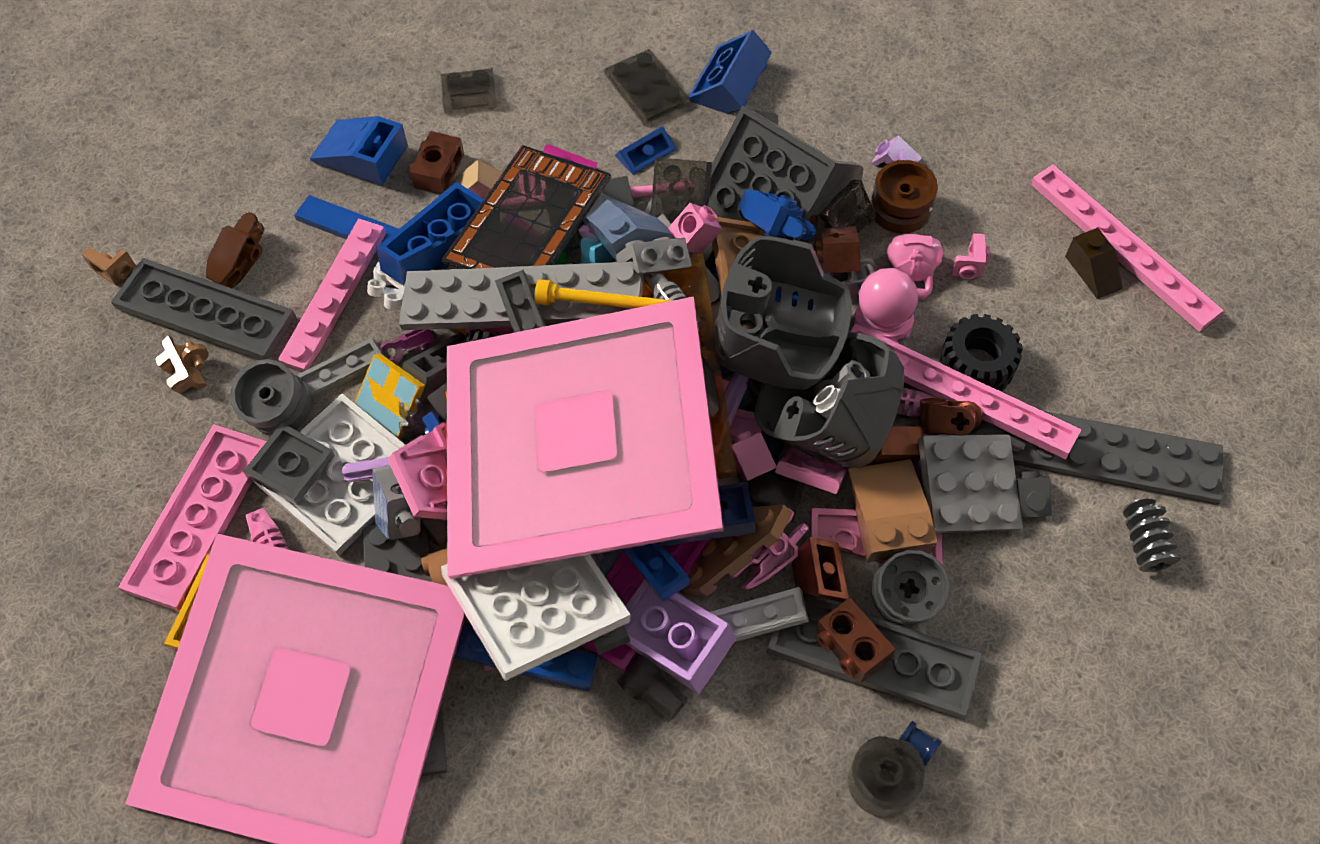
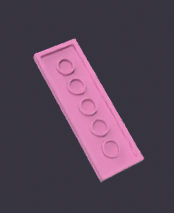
(192, 518)

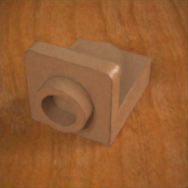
(110, 268)

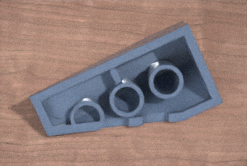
(620, 223)

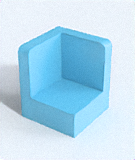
(594, 251)

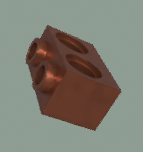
(862, 636)

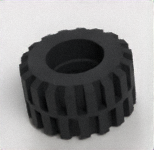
(988, 336)

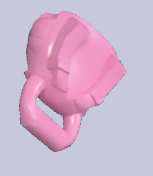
(917, 257)

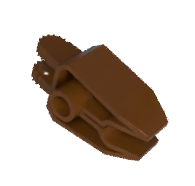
(235, 251)

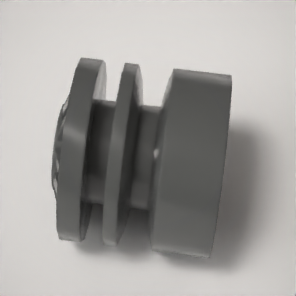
(926, 579)

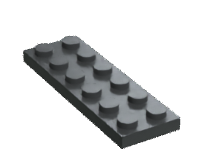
(204, 309)
(920, 671)

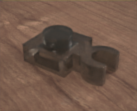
(414, 425)

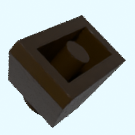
(1095, 262)

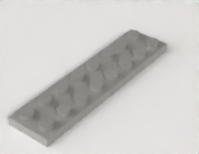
(473, 301)

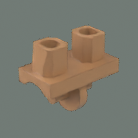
(187, 361)

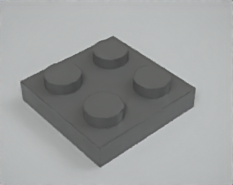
(289, 463)

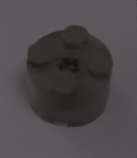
(885, 757)

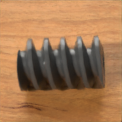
(1148, 535)

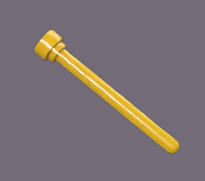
(548, 292)

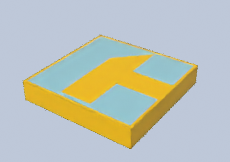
(383, 389)

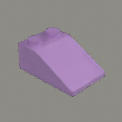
(678, 636)

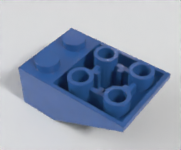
(363, 147)

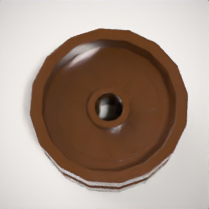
(904, 196)

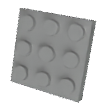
(970, 483)

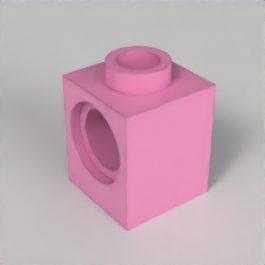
(697, 226)
(752, 456)

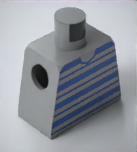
(391, 509)

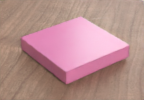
(806, 469)

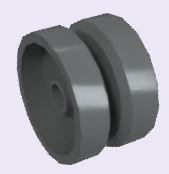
(270, 395)

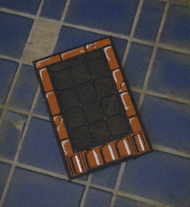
(528, 213)

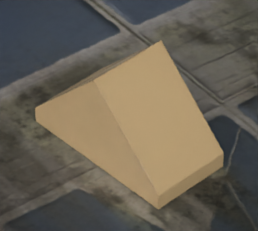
(479, 178)

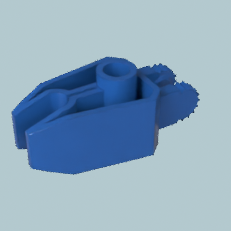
(776, 215)

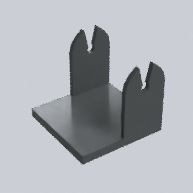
(774, 161)

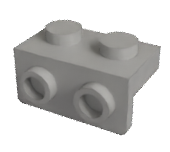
(656, 255)

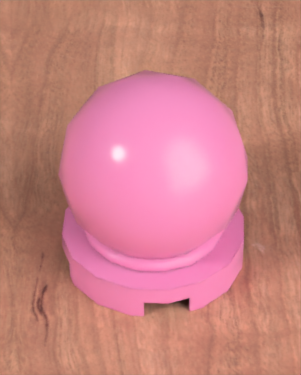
(887, 304)

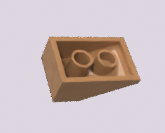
(891, 510)

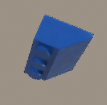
(731, 73)

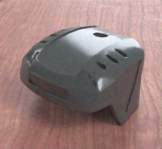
(789, 343)
(860, 413)

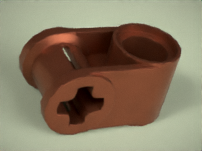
(943, 416)

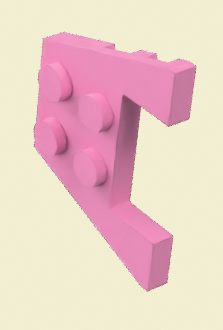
(423, 473)

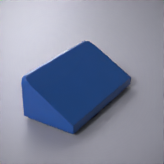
(643, 151)

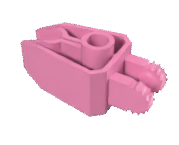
(771, 560)

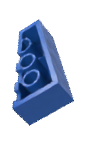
(429, 234)

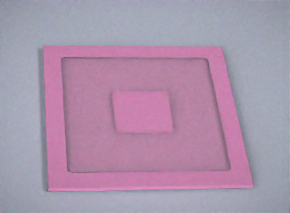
(578, 440)
(300, 699)

